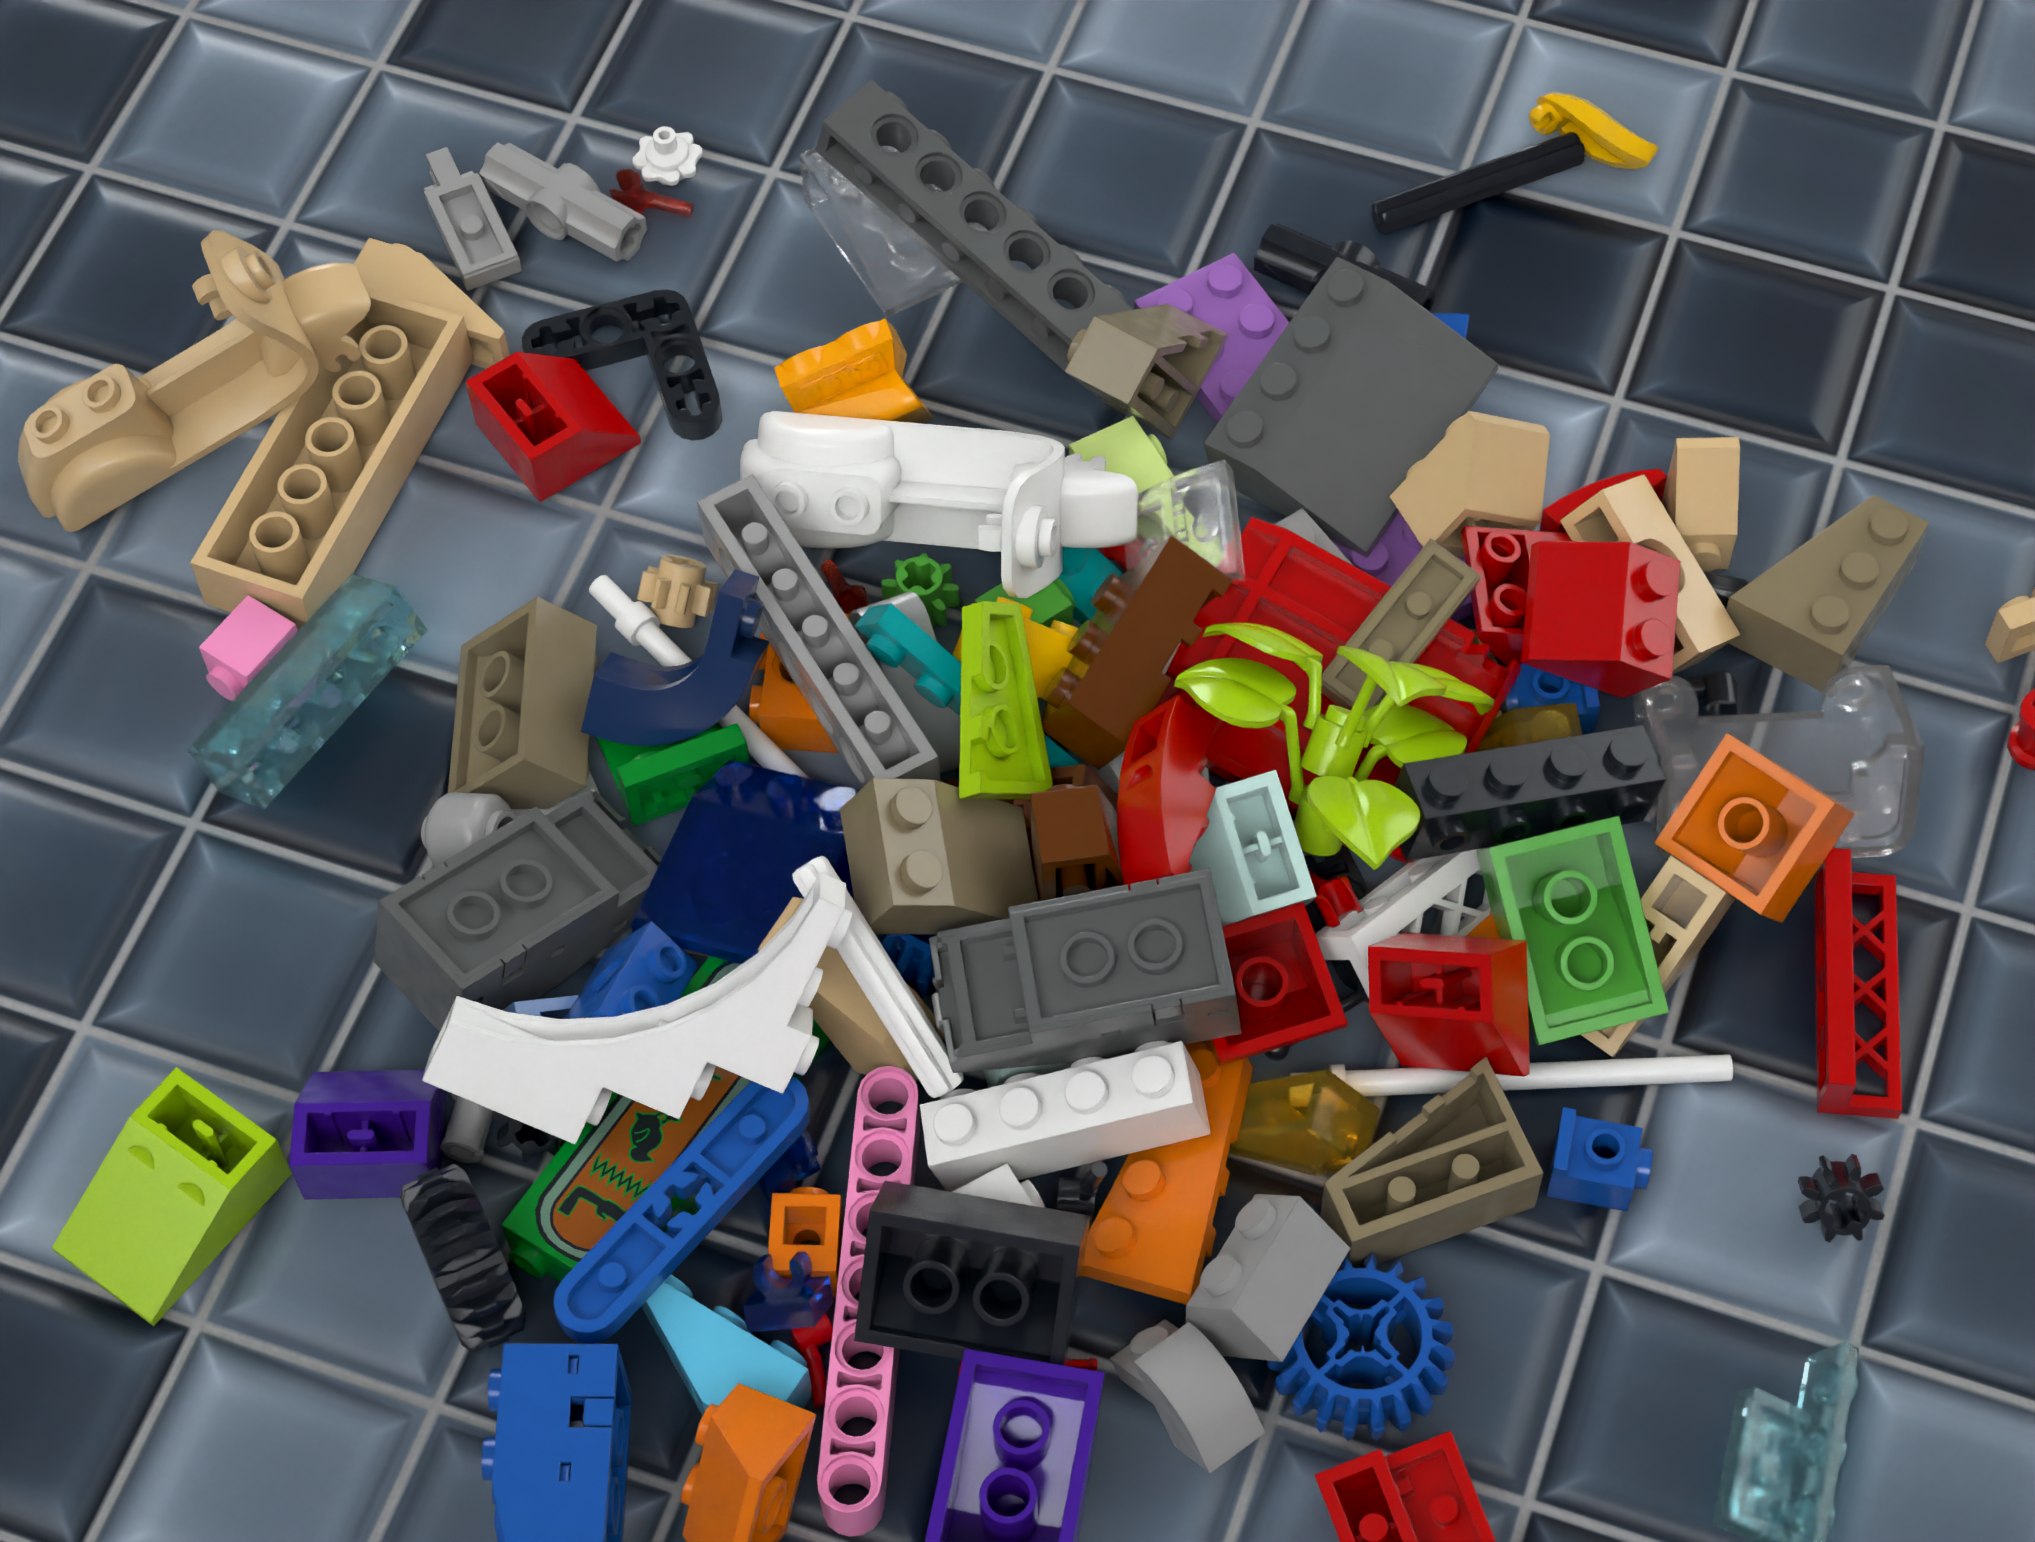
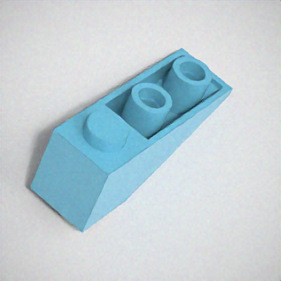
(718, 1352)

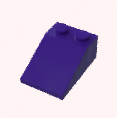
(1016, 1452)

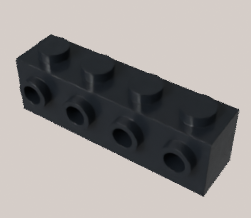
(1529, 790)

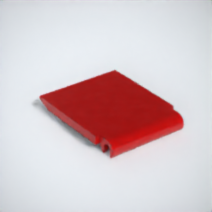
(1322, 604)

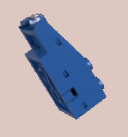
(559, 1443)

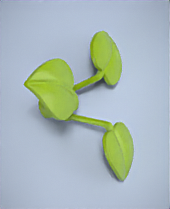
(1343, 732)
(1331, 810)

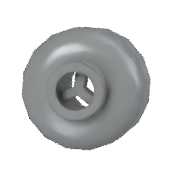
(460, 821)

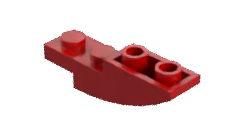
(1161, 790)

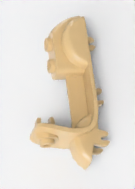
(127, 432)

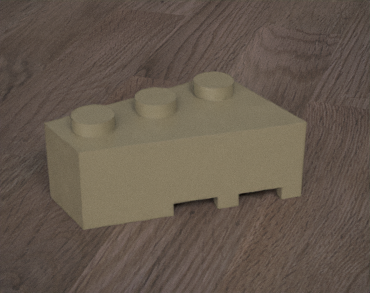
(1146, 363)
(1829, 593)
(1436, 1175)

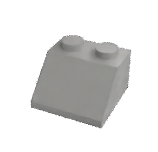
(1266, 1278)

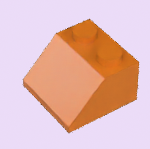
(1754, 828)
(746, 1468)

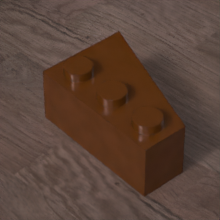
(1128, 649)
(1073, 841)

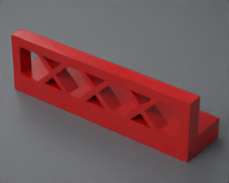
(1840, 990)

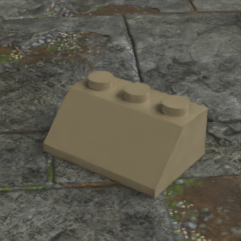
(524, 707)

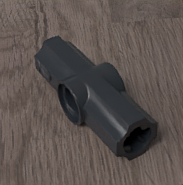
(1304, 260)

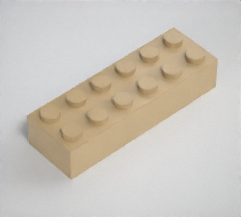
(335, 463)

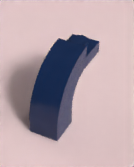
(669, 704)

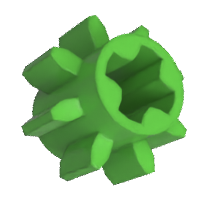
(928, 581)

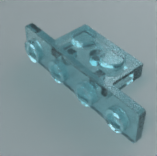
(1788, 1456)

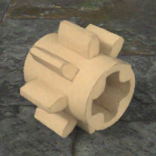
(677, 591)

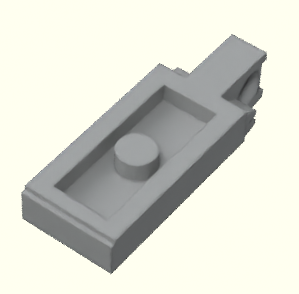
(469, 223)

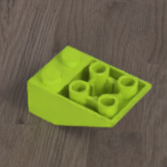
(170, 1196)

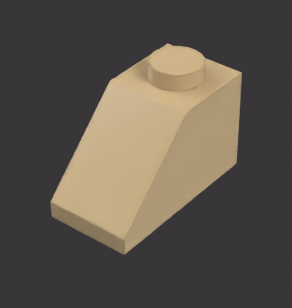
(1704, 497)

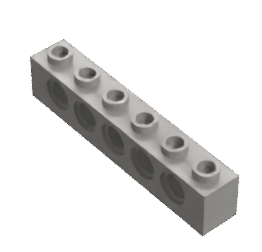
(816, 638)

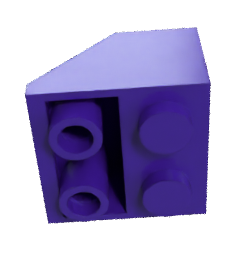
(365, 1133)

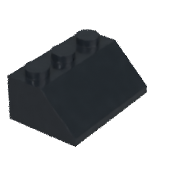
(969, 1275)

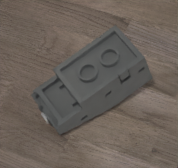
(515, 909)
(1086, 976)

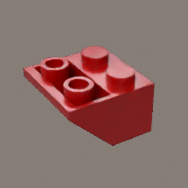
(548, 420)
(1501, 594)
(1452, 1001)

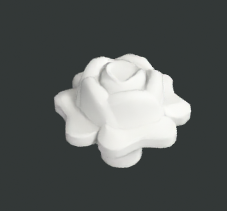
(667, 156)

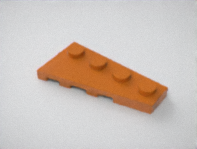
(1165, 1197)

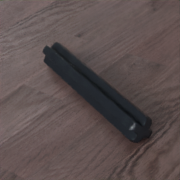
(1477, 182)

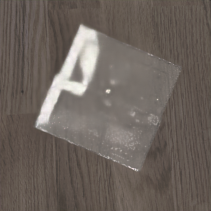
(1196, 510)

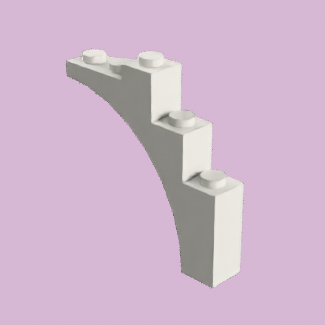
(565, 1069)

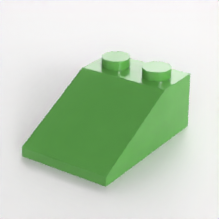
(1582, 927)

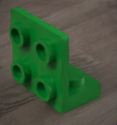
(668, 775)

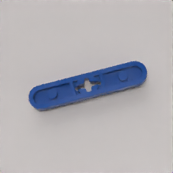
(636, 1253)

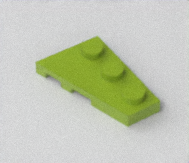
(999, 708)

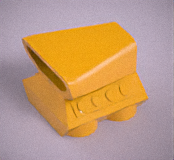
(853, 377)

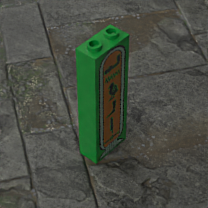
(614, 1165)

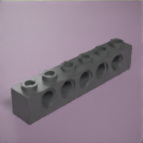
(940, 220)

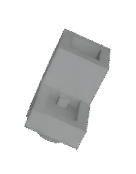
(1192, 1392)

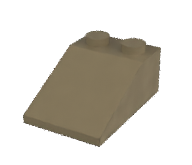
(934, 859)

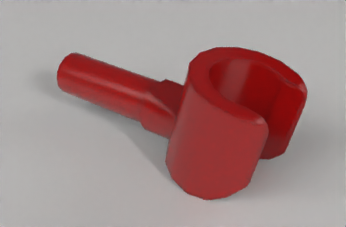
(1334, 898)
(806, 1342)

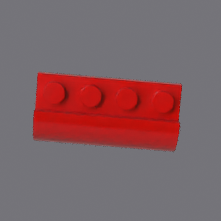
(1405, 1496)

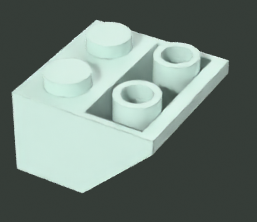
(1252, 850)

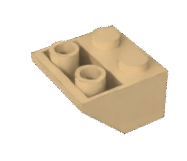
(1479, 476)

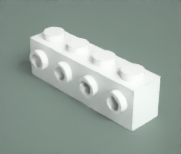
(1067, 1116)

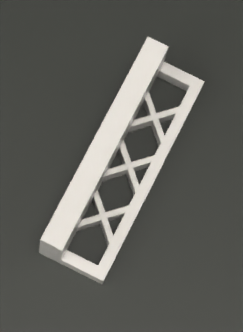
(1401, 905)

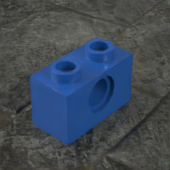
(635, 976)

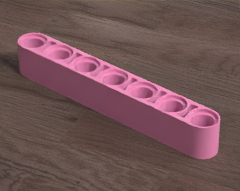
(873, 1390)

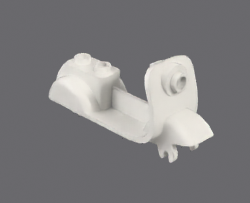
(940, 486)

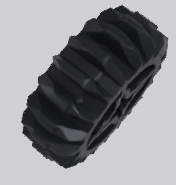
(463, 1257)

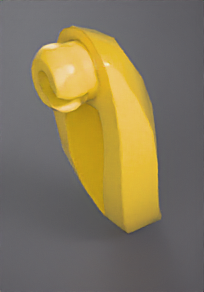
(1600, 133)

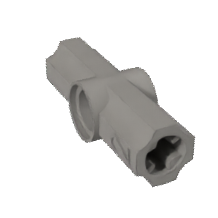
(563, 201)

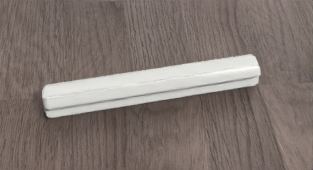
(888, 991)

